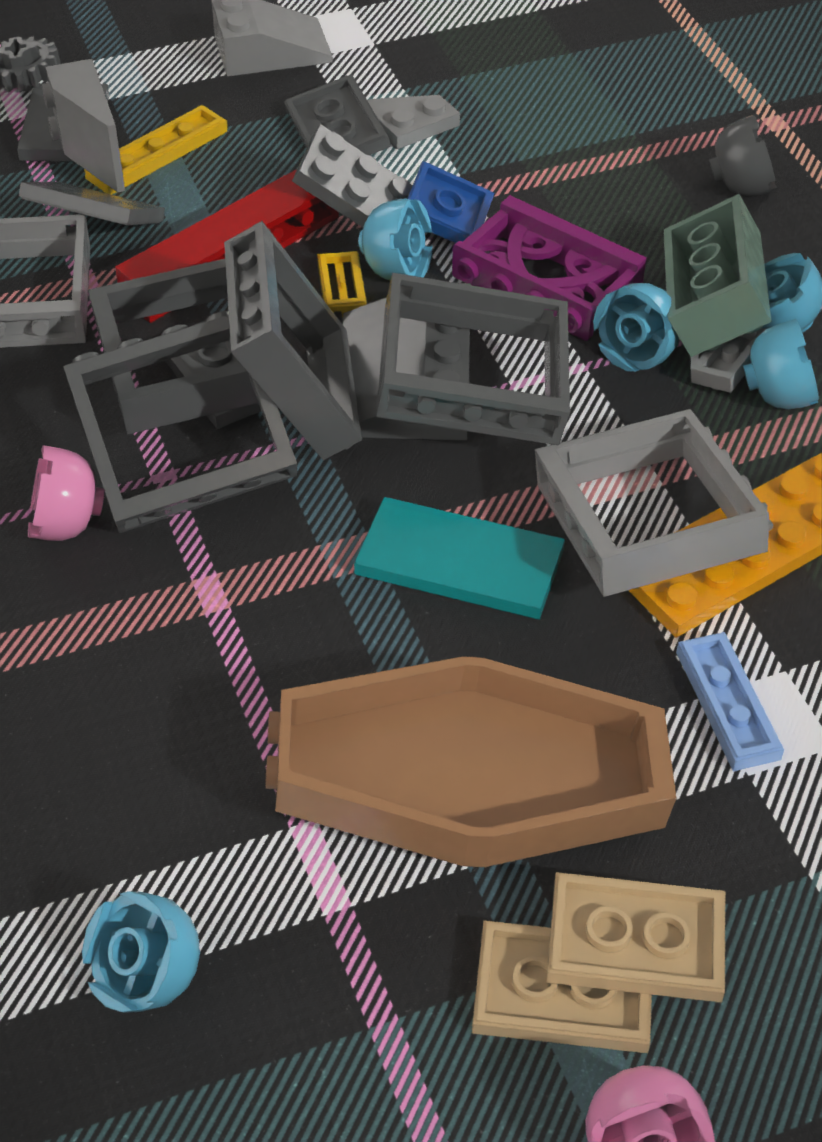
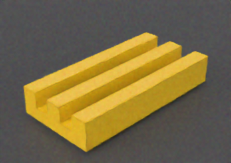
(343, 303)

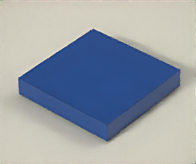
(452, 203)

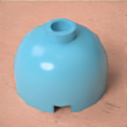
(396, 239)
(793, 290)
(635, 326)
(782, 367)
(140, 952)

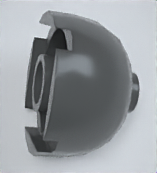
(743, 159)

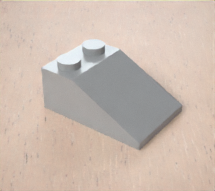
(266, 37)
(83, 120)

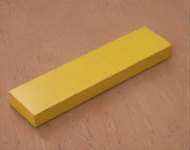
(165, 145)

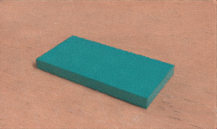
(460, 557)

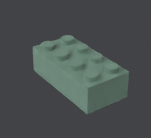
(716, 276)

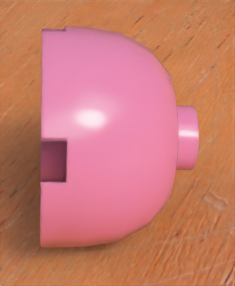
(63, 495)
(648, 1107)

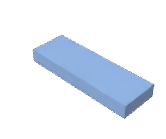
(729, 701)

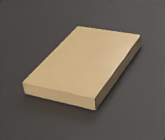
(637, 937)
(520, 1004)

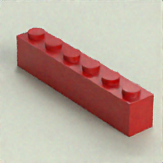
(281, 205)

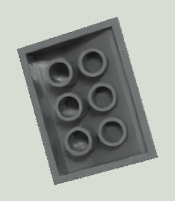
(422, 350)

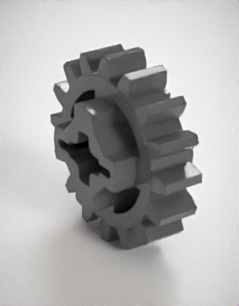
(25, 62)

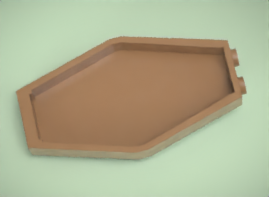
(471, 761)

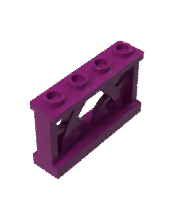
(538, 235)

